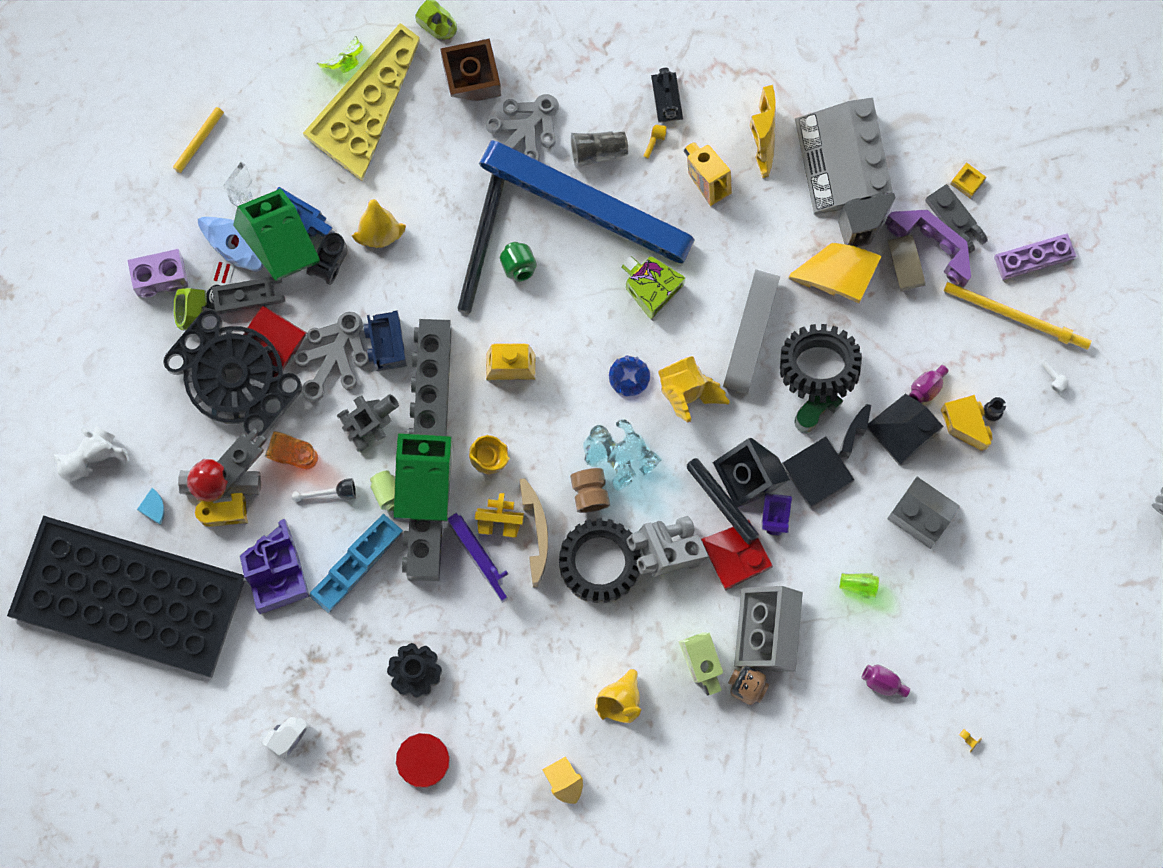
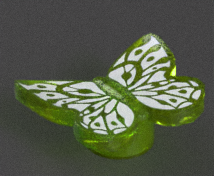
(346, 59)

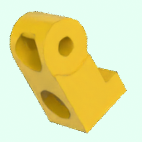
(223, 513)

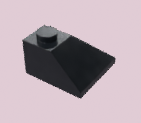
(904, 428)
(750, 472)

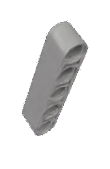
(751, 331)

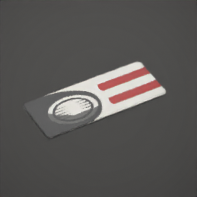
(220, 275)

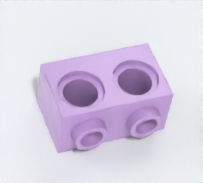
(157, 265)

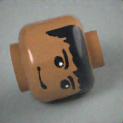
(748, 685)

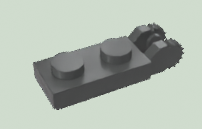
(955, 215)

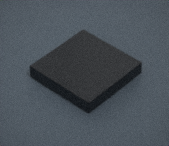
(817, 472)

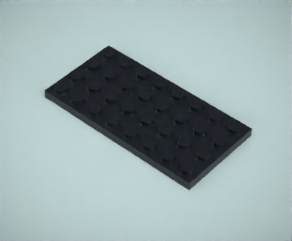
(127, 596)

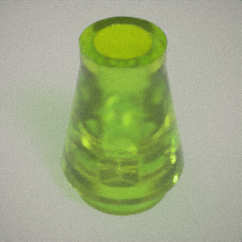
(860, 583)

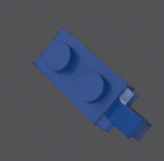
(311, 217)

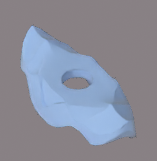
(218, 233)

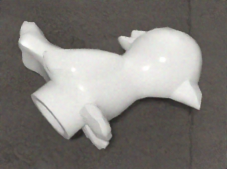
(93, 448)

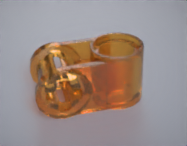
(287, 450)

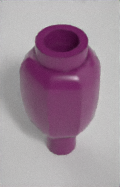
(928, 385)
(884, 681)

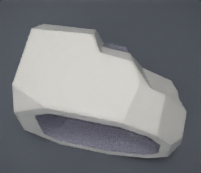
(285, 736)

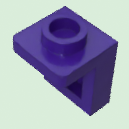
(776, 514)

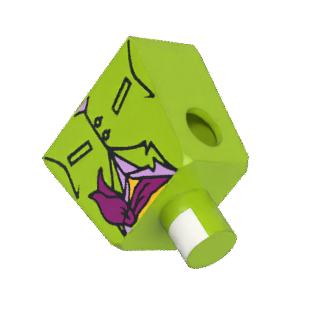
(652, 284)

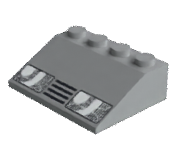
(843, 154)

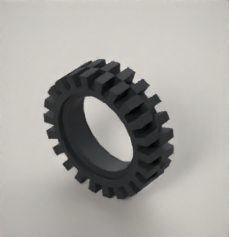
(820, 387)
(581, 586)

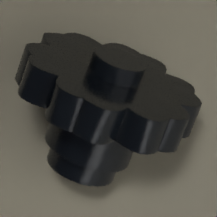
(414, 670)

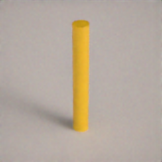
(198, 140)

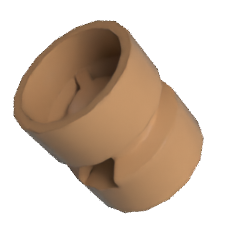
(590, 492)

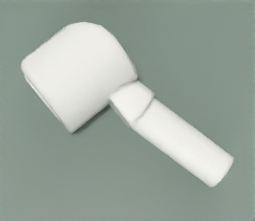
(1060, 383)

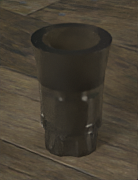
(597, 147)

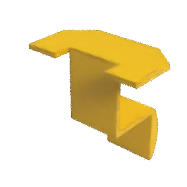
(969, 740)

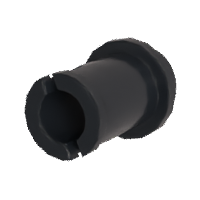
(994, 409)

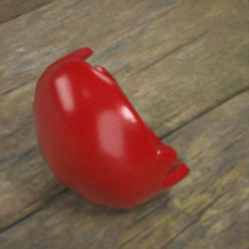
(206, 480)

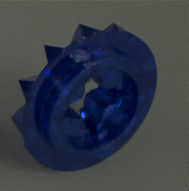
(628, 387)

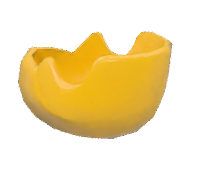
(488, 454)

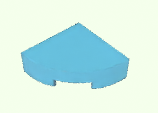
(152, 506)

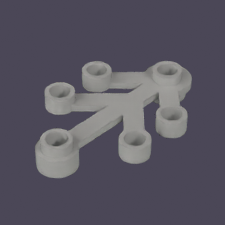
(526, 127)
(333, 353)

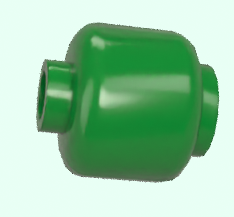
(518, 261)

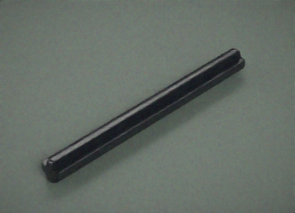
(480, 244)

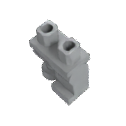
(663, 554)

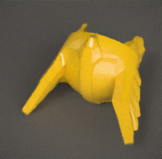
(685, 383)

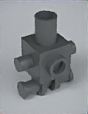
(367, 419)

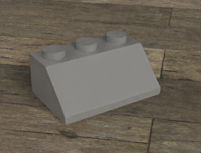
(768, 628)

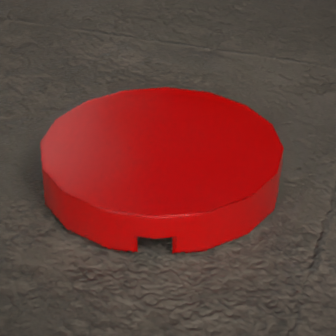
(422, 760)

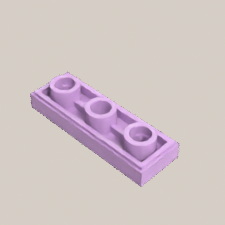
(1021, 261)

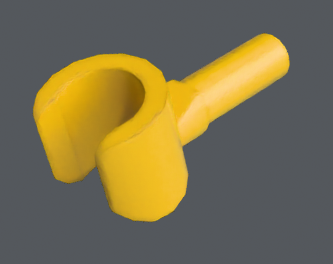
(658, 132)

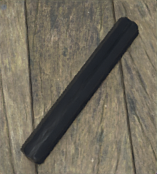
(722, 501)

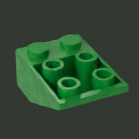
(276, 234)
(422, 477)

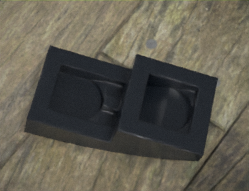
(859, 427)

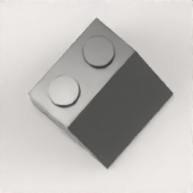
(923, 512)

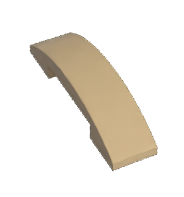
(531, 501)

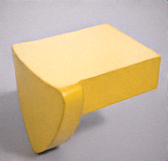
(564, 781)

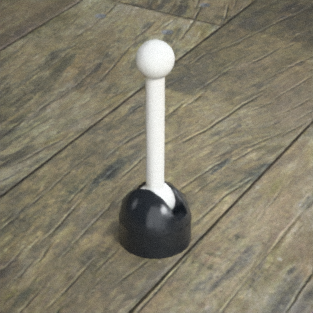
(345, 489)

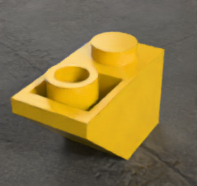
(966, 423)

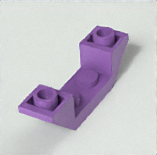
(903, 222)

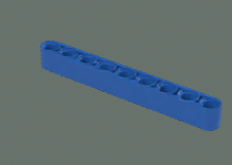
(587, 202)

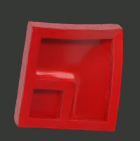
(734, 558)

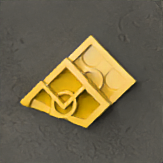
(763, 130)
(838, 270)

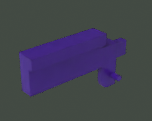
(478, 554)

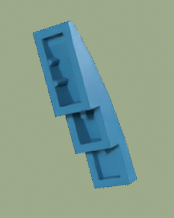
(356, 563)

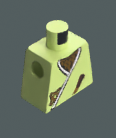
(700, 649)

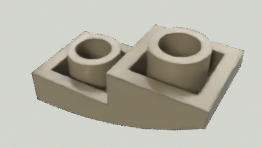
(906, 263)

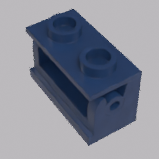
(386, 341)

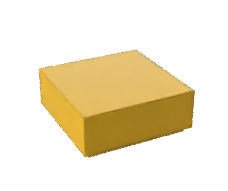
(968, 180)

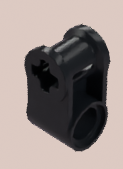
(329, 261)

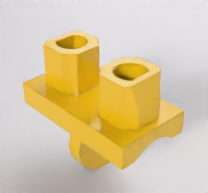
(487, 517)

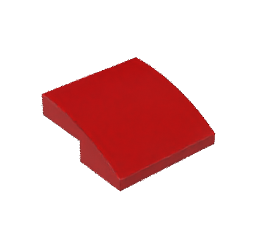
(280, 332)

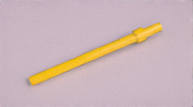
(1063, 334)

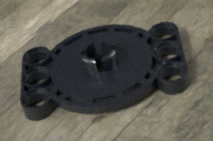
(232, 351)

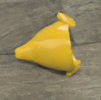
(378, 227)
(620, 699)

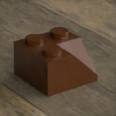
(471, 70)

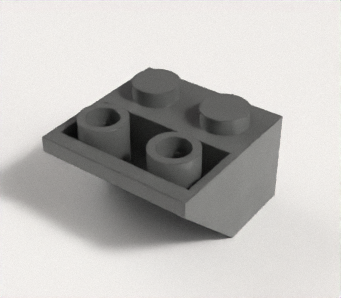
(863, 218)

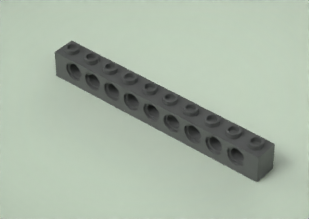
(428, 332)

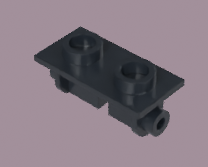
(666, 96)

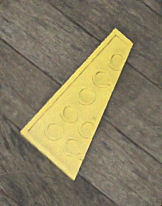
(358, 114)

